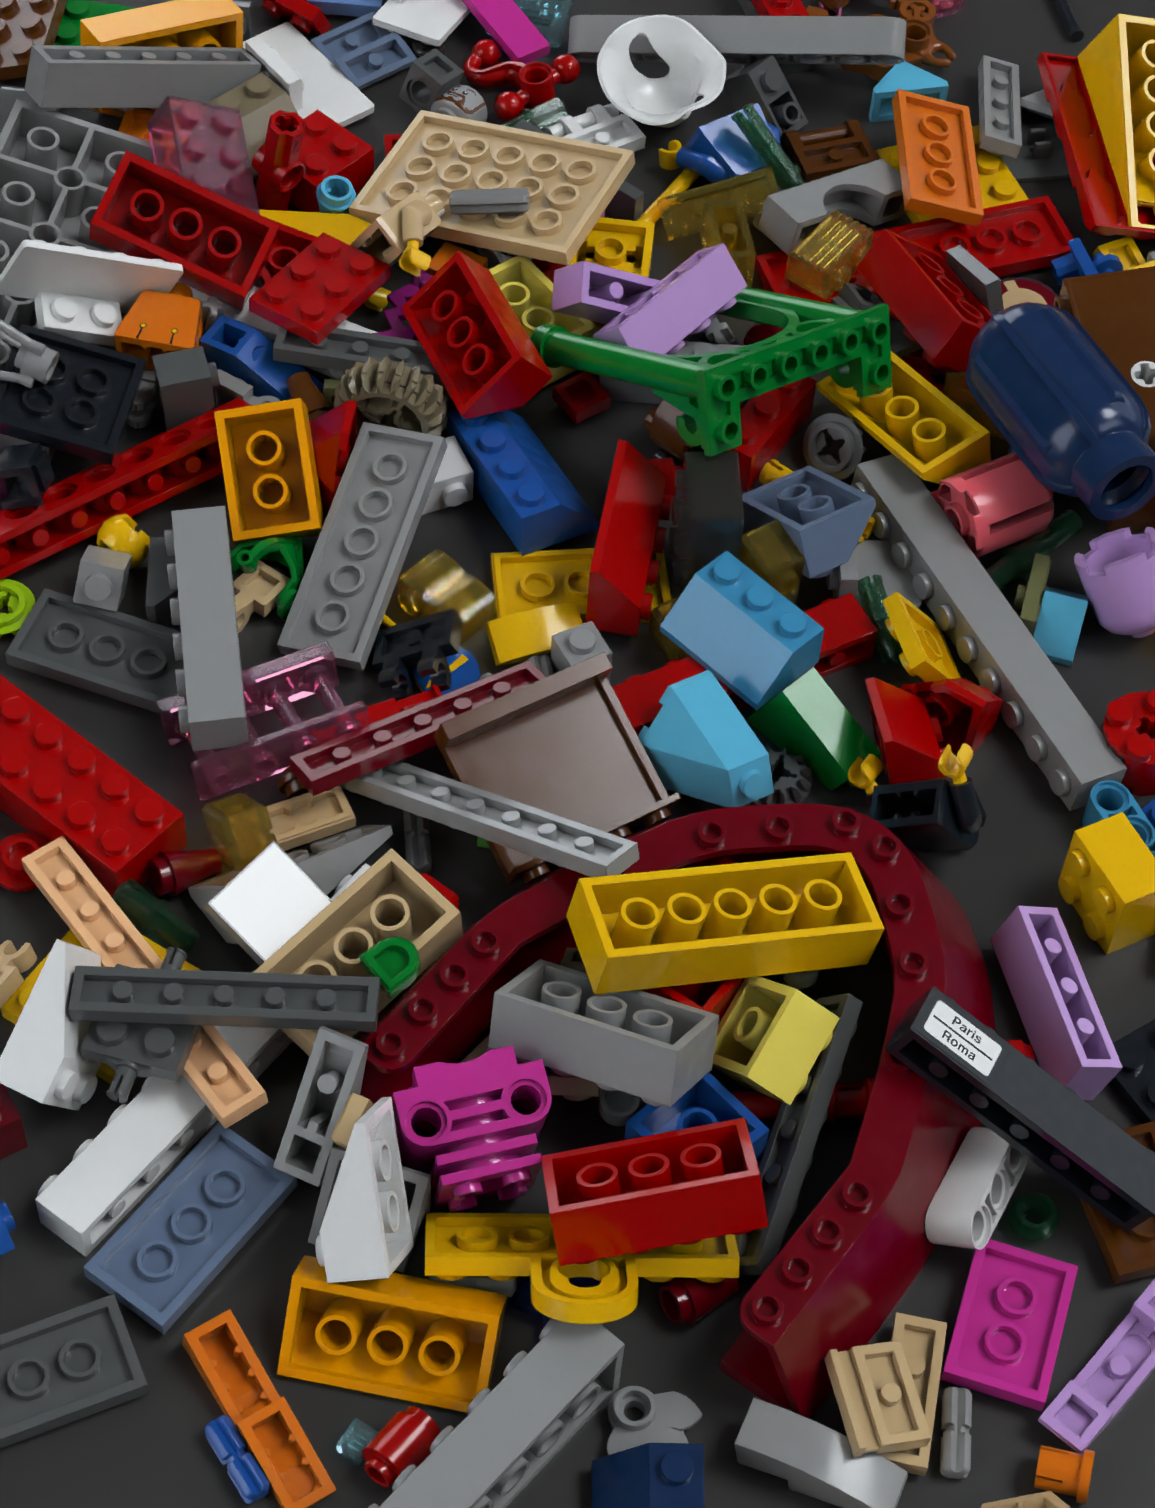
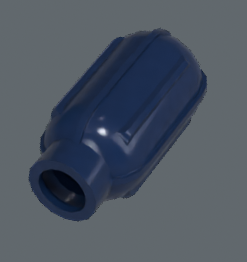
(1064, 408)

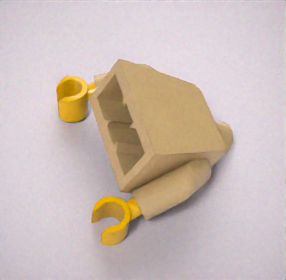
(399, 235)

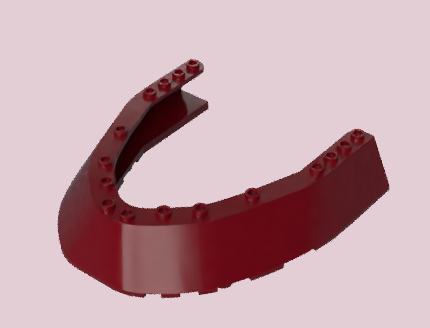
(868, 1232)

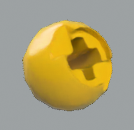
(120, 535)

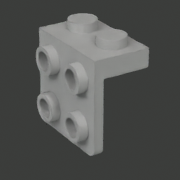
(871, 559)

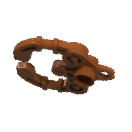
(920, 37)

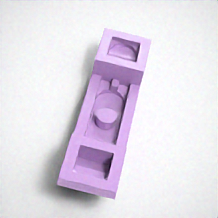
(1107, 1379)

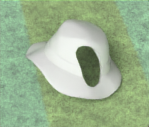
(663, 102)

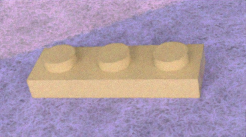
(924, 1348)

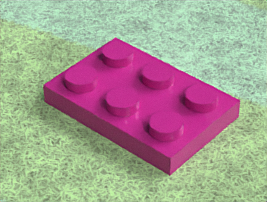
(1010, 1324)

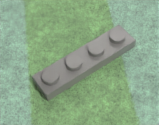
(999, 107)

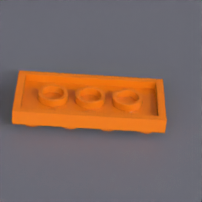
(937, 158)

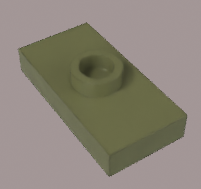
(1030, 597)

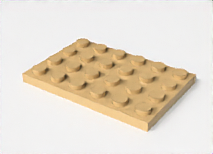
(565, 180)

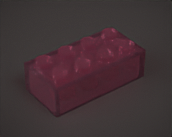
(204, 147)

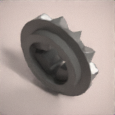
(818, 439)
(795, 779)

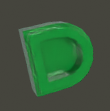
(394, 962)

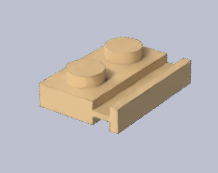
(877, 1398)

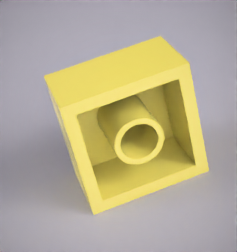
(772, 1038)

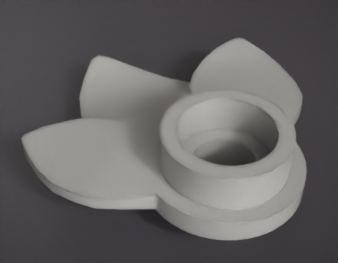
(663, 1419)

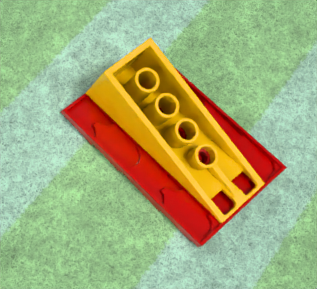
(1108, 125)

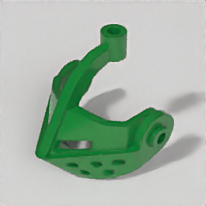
(281, 550)

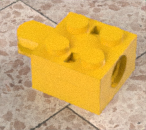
(619, 245)

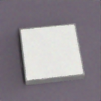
(267, 903)

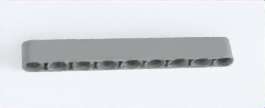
(750, 38)

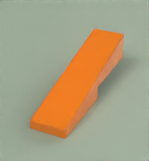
(258, 1412)

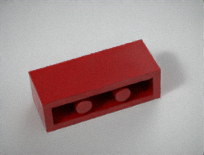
(769, 425)

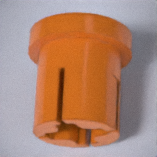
(1065, 1472)

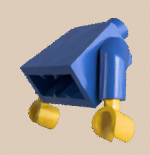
(716, 150)

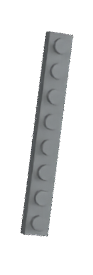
(498, 819)

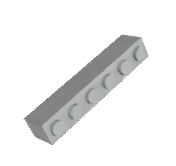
(132, 75)
(208, 629)

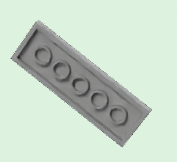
(363, 543)

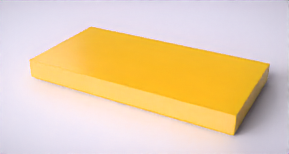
(553, 578)

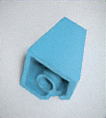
(706, 745)

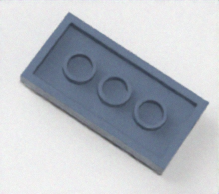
(190, 1227)

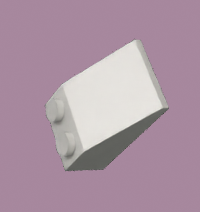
(45, 1045)
(368, 1213)

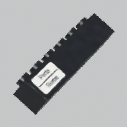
(1027, 1108)

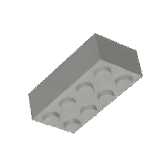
(613, 1039)

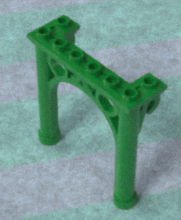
(712, 384)

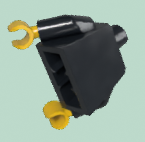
(927, 812)

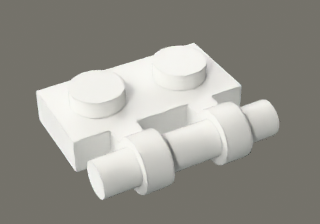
(600, 126)

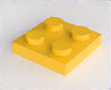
(921, 640)

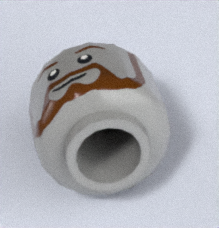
(461, 102)

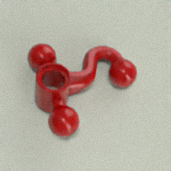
(532, 80)

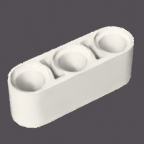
(974, 1191)

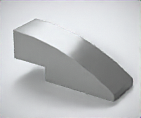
(816, 1459)

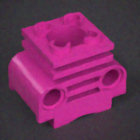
(476, 1133)

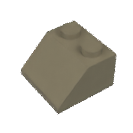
(256, 101)

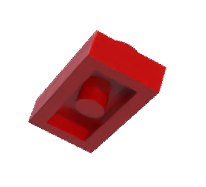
(301, 14)

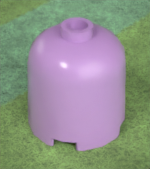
(1121, 581)

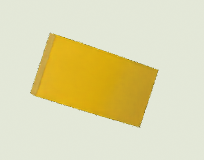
(529, 632)

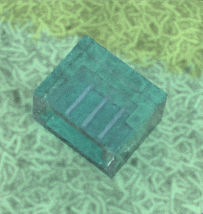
(355, 1440)

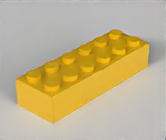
(723, 922)

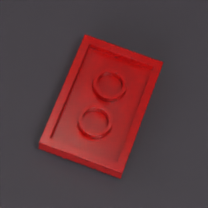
(319, 288)

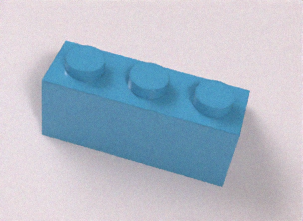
(743, 630)

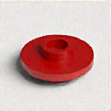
(11, 868)

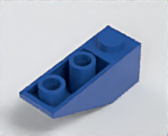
(249, 356)

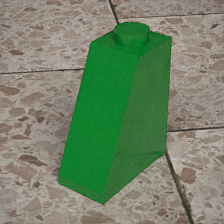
(817, 725)

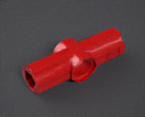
(278, 161)

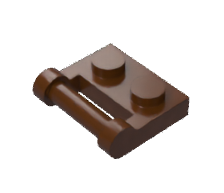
(828, 149)

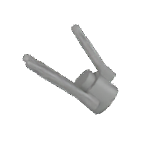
(33, 358)

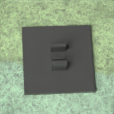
(1040, 155)

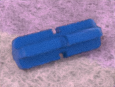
(241, 1466)

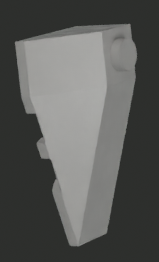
(326, 865)

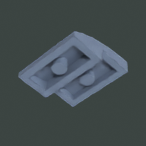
(364, 51)

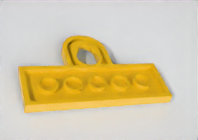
(525, 1246)

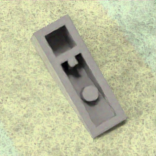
(329, 1079)

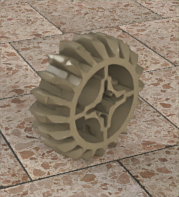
(394, 396)

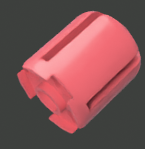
(995, 504)

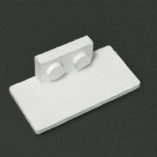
(422, 19)
(307, 75)
(82, 289)

